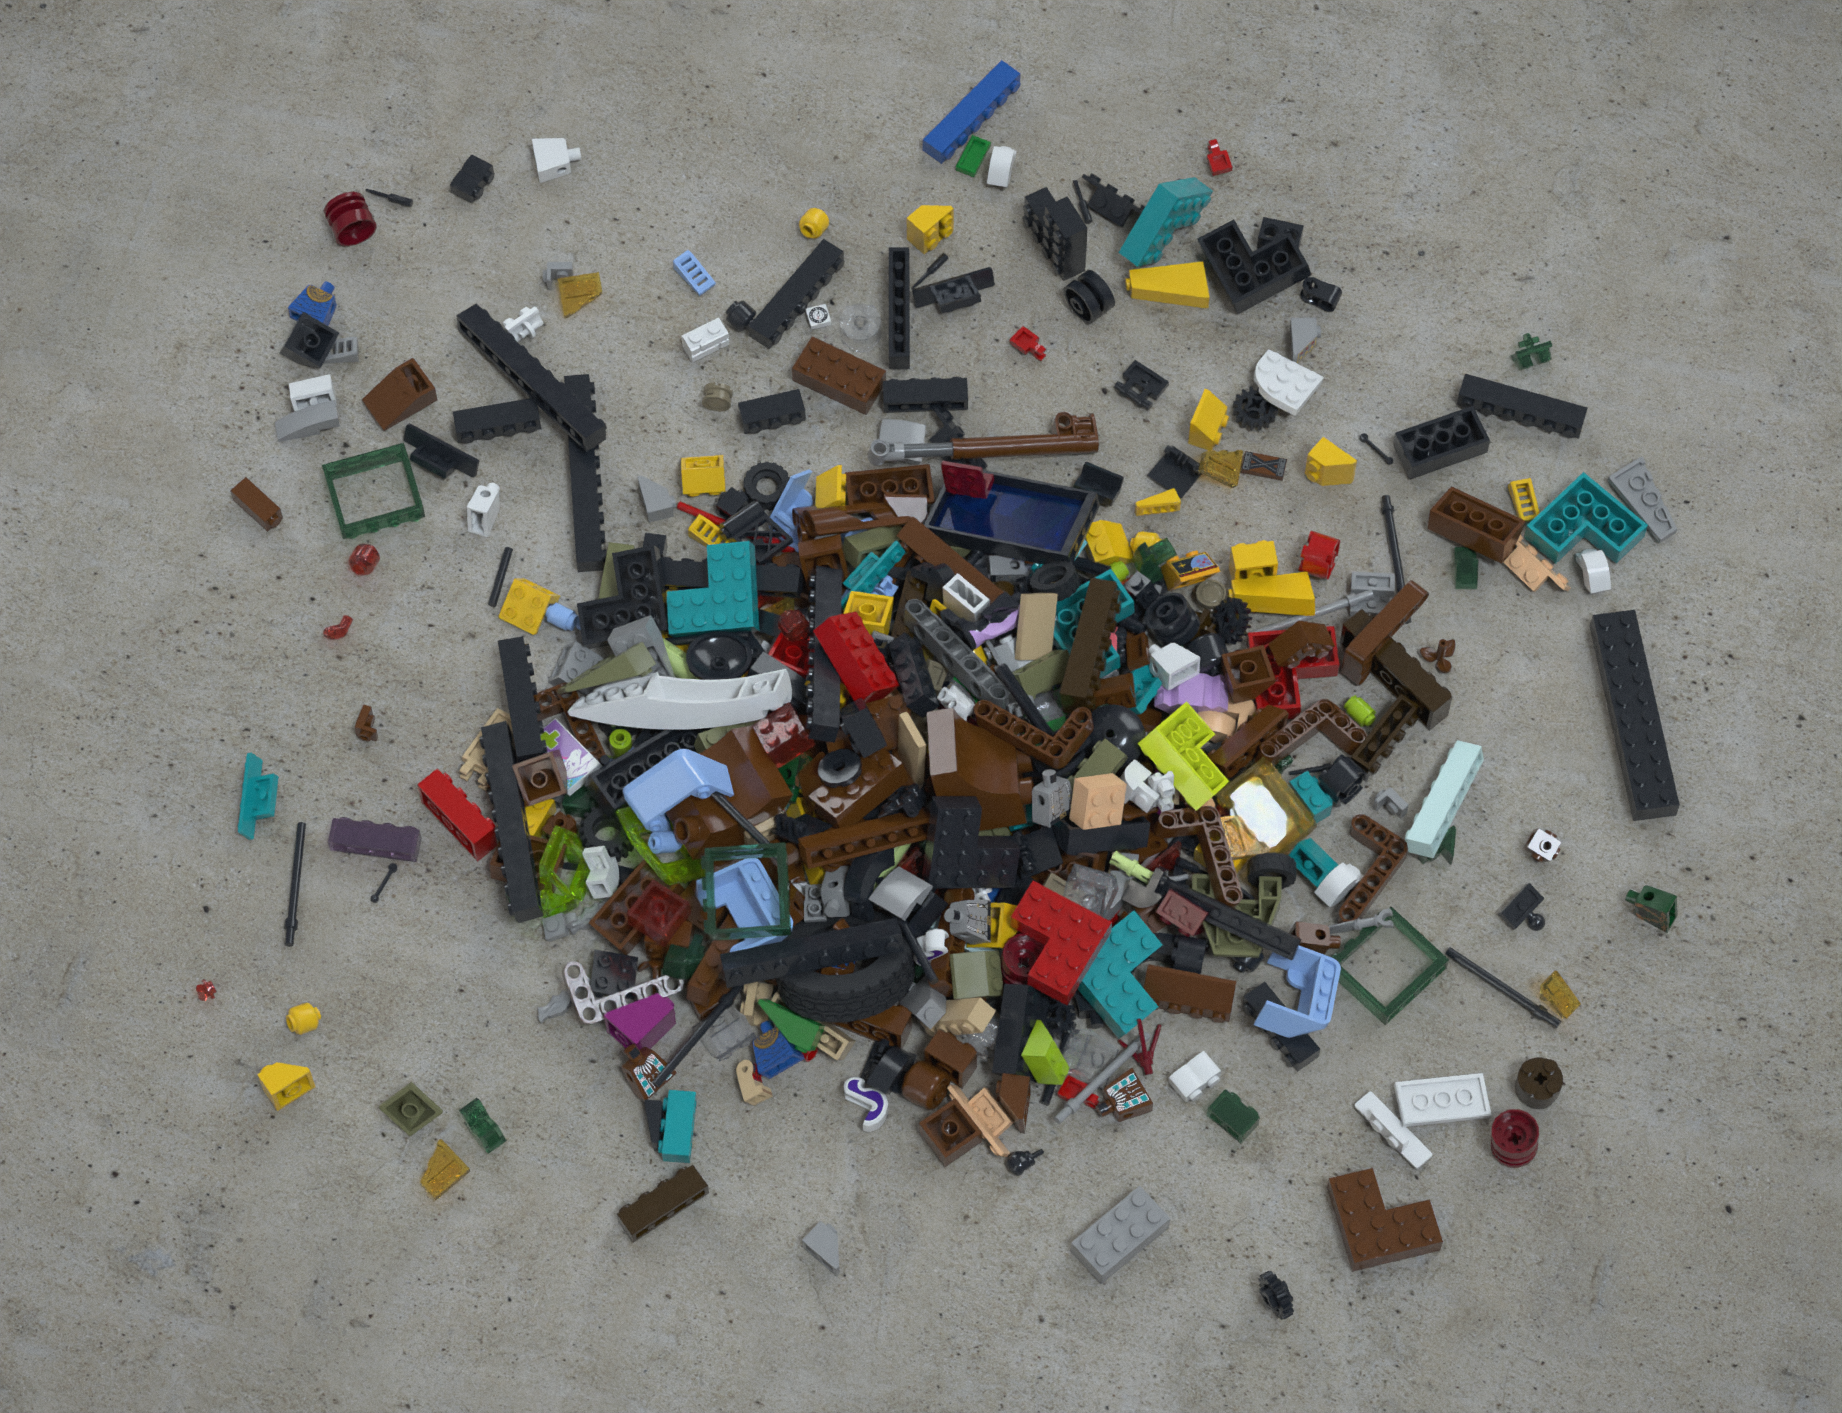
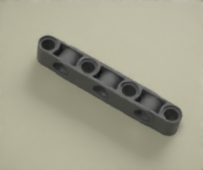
(954, 654)

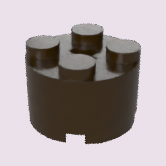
(1528, 1078)

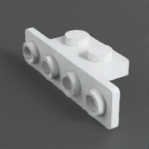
(1391, 1129)

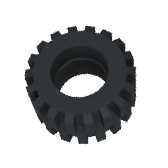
(596, 821)

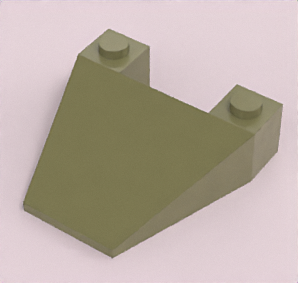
(628, 664)
(1265, 909)

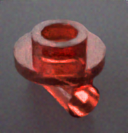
(205, 990)

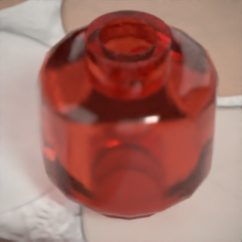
(364, 559)
(793, 625)

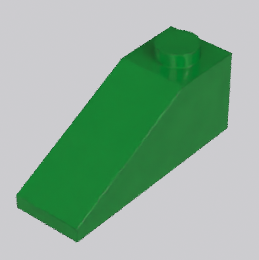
(797, 1029)

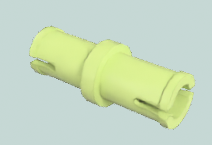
(1131, 867)

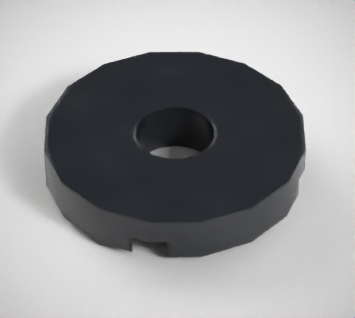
(836, 759)

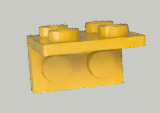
(527, 605)

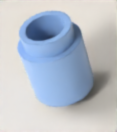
(561, 617)
(663, 842)

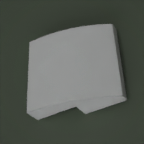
(903, 432)
(1381, 585)
(900, 893)

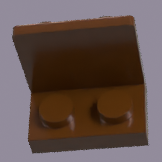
(1117, 691)

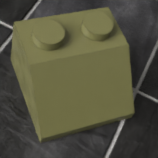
(976, 974)

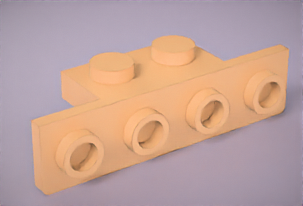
(1531, 568)
(987, 1115)

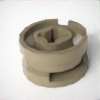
(717, 397)
(1209, 595)

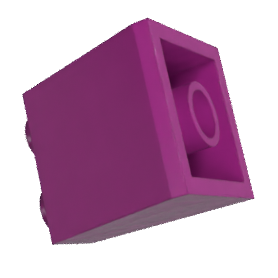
(641, 1021)

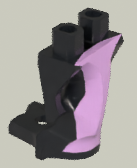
(997, 620)

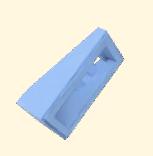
(687, 261)

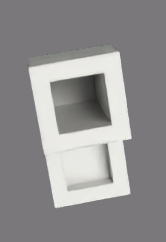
(1001, 166)
(1595, 570)
(1136, 790)
(603, 872)
(1338, 884)

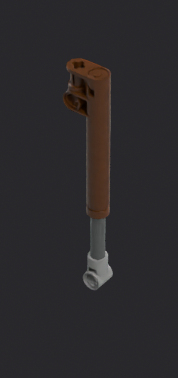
(1077, 437)

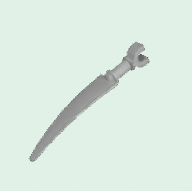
(1359, 923)

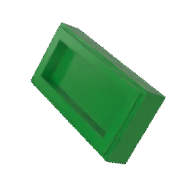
(973, 156)

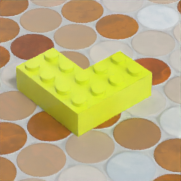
(1177, 748)

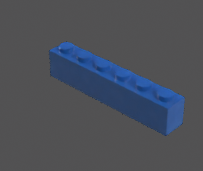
(971, 112)

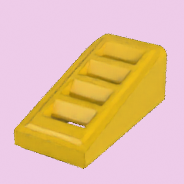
(1520, 484)
(1160, 503)
(707, 526)

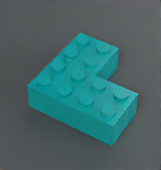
(1170, 207)
(1587, 513)
(729, 601)
(1069, 613)
(1109, 982)

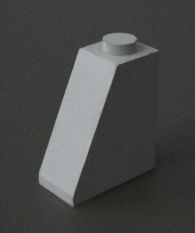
(925, 1003)

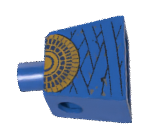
(315, 302)
(774, 1051)

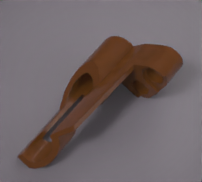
(836, 520)

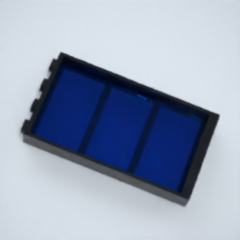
(1017, 519)

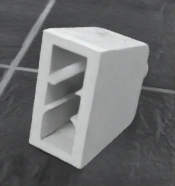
(553, 157)
(483, 501)
(1173, 664)

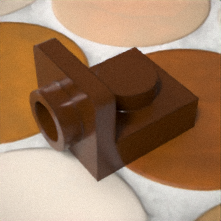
(365, 723)

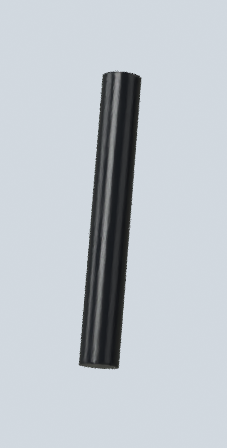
(500, 576)

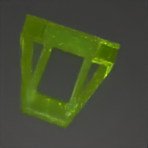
(671, 872)
(576, 892)

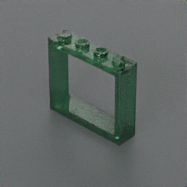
(367, 462)
(745, 852)
(1387, 1013)

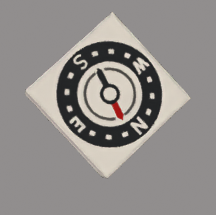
(818, 316)

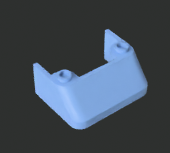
(793, 497)
(673, 781)
(1318, 981)

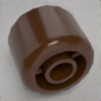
(925, 1085)

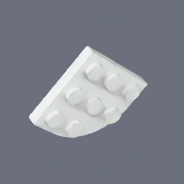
(1285, 382)

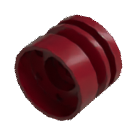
(350, 218)
(1019, 951)
(1517, 1127)

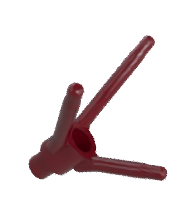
(1144, 1058)

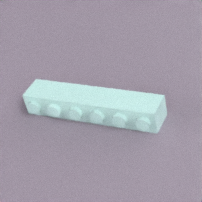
(1444, 799)

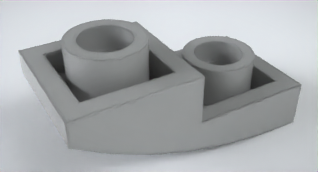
(814, 904)

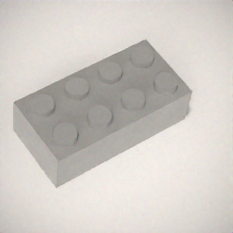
(1120, 1234)

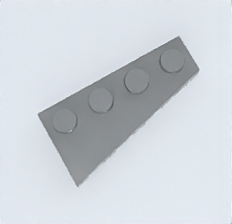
(1639, 492)

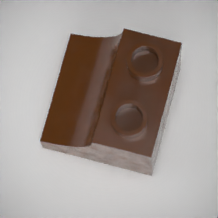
(979, 764)
(757, 792)

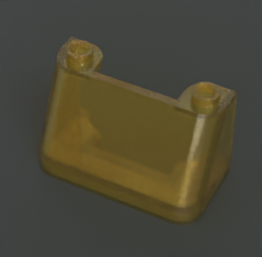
(1268, 806)

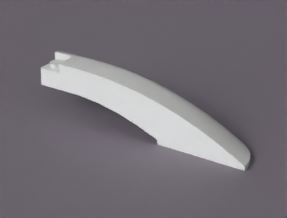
(684, 703)

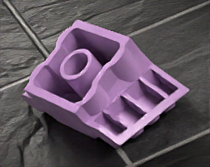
(1201, 692)

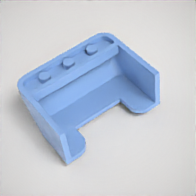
(749, 898)

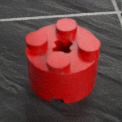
(1319, 555)

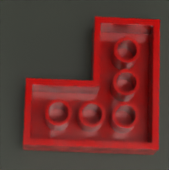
(1285, 690)
(1069, 935)

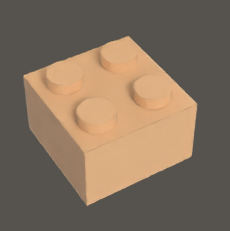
(1097, 801)

